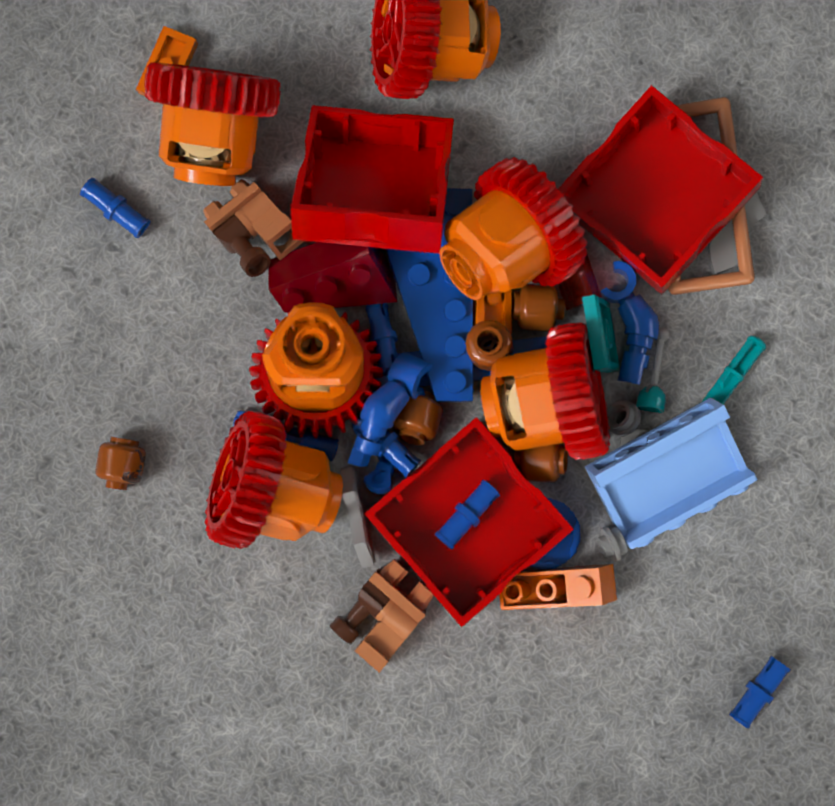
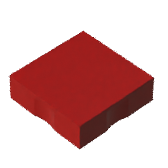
(373, 180)
(658, 190)
(507, 540)

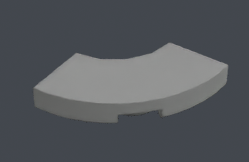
(722, 248)
(358, 521)

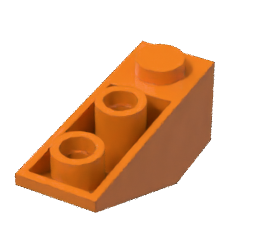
(560, 588)

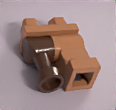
(243, 219)
(393, 610)

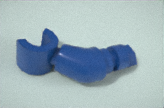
(640, 325)
(386, 404)

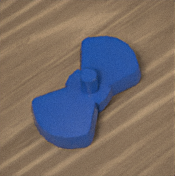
(380, 479)

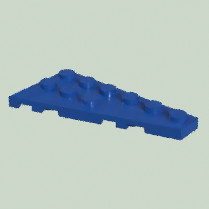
(438, 311)

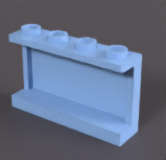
(671, 473)

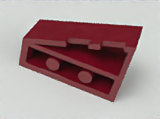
(332, 276)

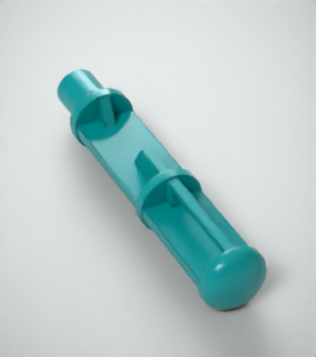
(737, 369)

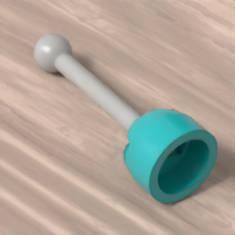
(652, 397)

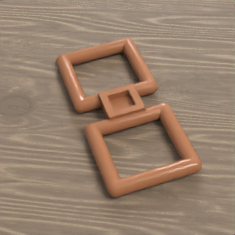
(740, 227)

